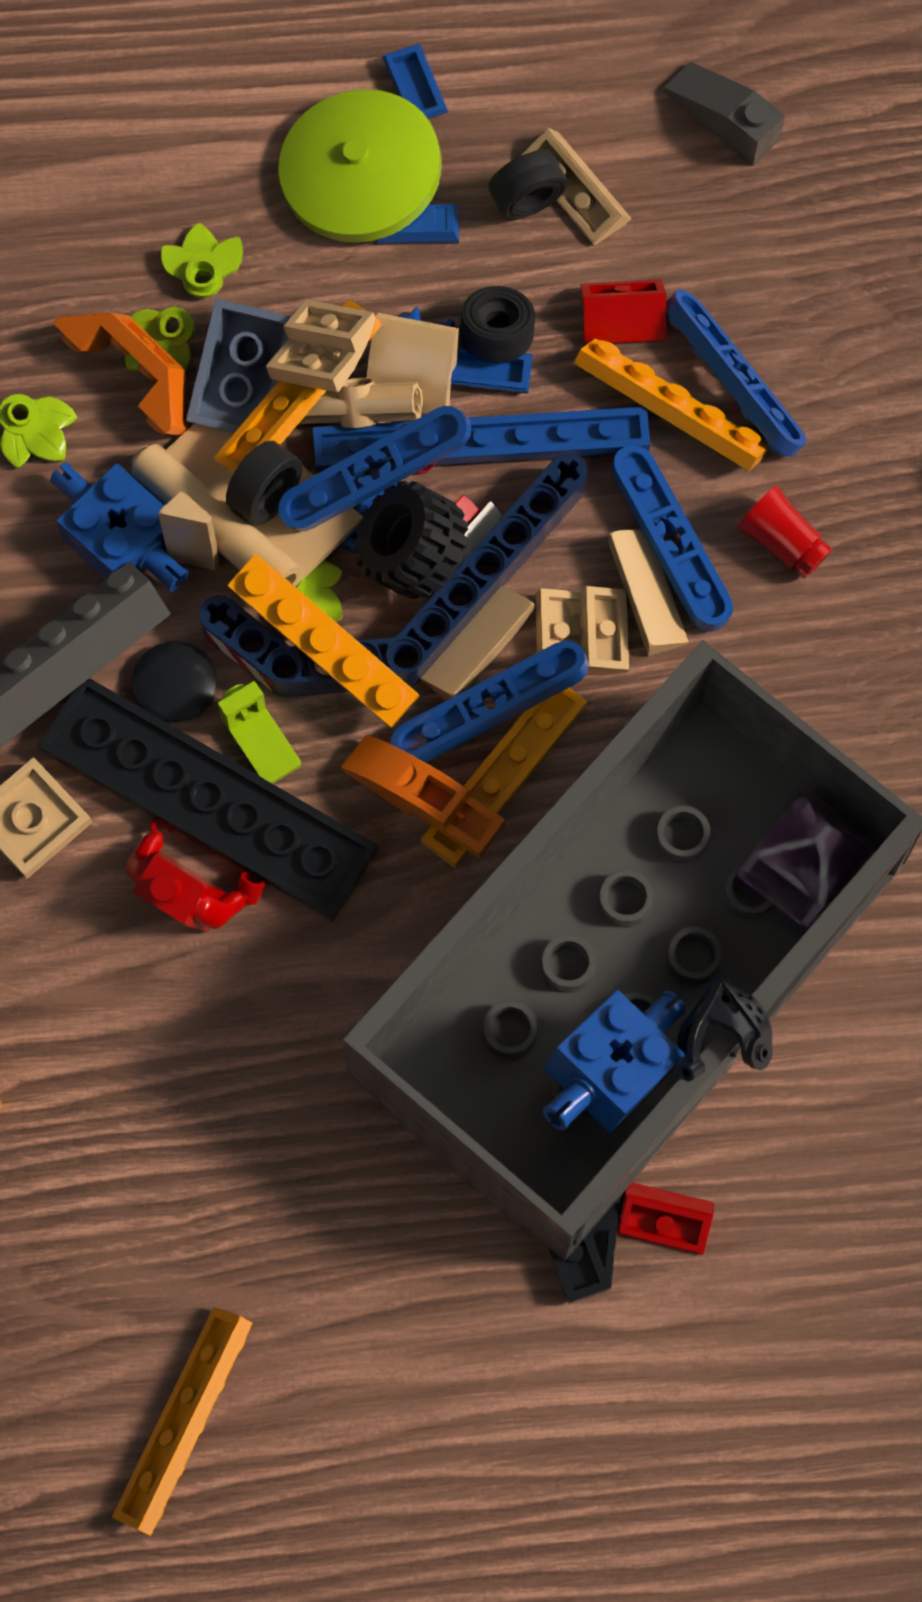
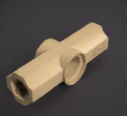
(365, 403)

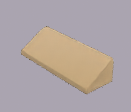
(585, 197)
(189, 533)
(647, 592)
(478, 643)

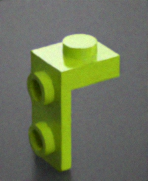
(257, 733)

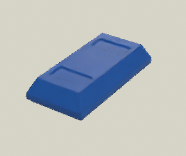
(415, 80)
(435, 225)
(504, 376)

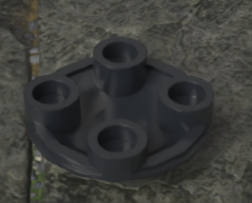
(174, 681)

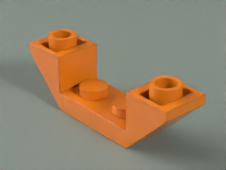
(167, 399)

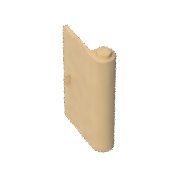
(191, 469)

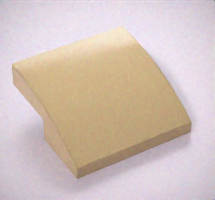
(322, 345)
(415, 353)
(592, 619)

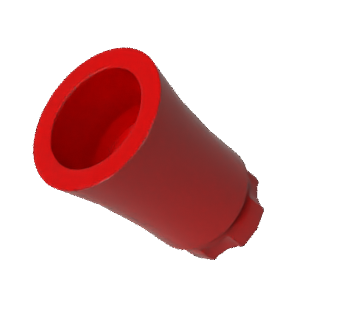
(785, 533)

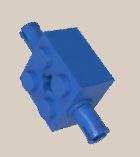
(95, 522)
(614, 1061)

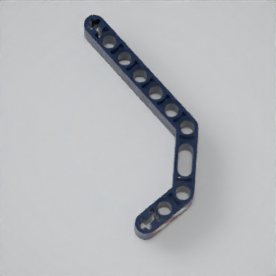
(437, 610)

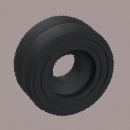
(527, 185)
(492, 343)

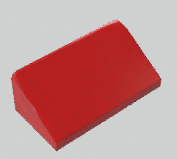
(665, 1218)

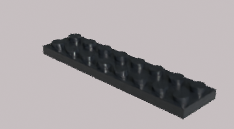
(209, 798)

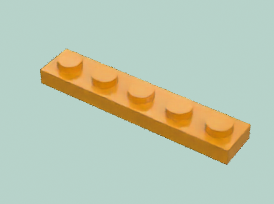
(672, 403)
(274, 416)
(323, 640)
(513, 762)
(182, 1420)

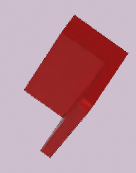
(624, 311)

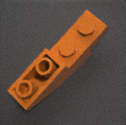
(424, 792)

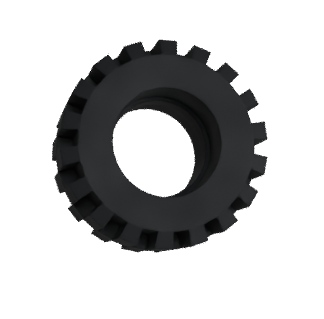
(411, 539)

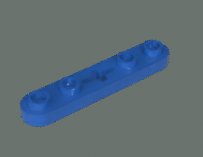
(737, 375)
(411, 449)
(656, 508)
(524, 683)

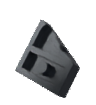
(590, 1265)

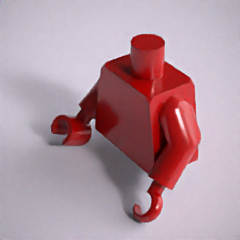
(182, 891)

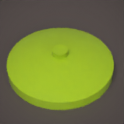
(360, 165)

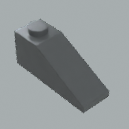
(728, 110)

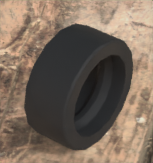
(262, 481)

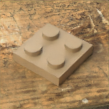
(36, 818)

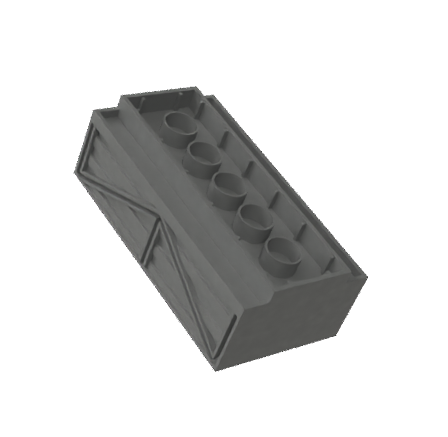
(630, 895)

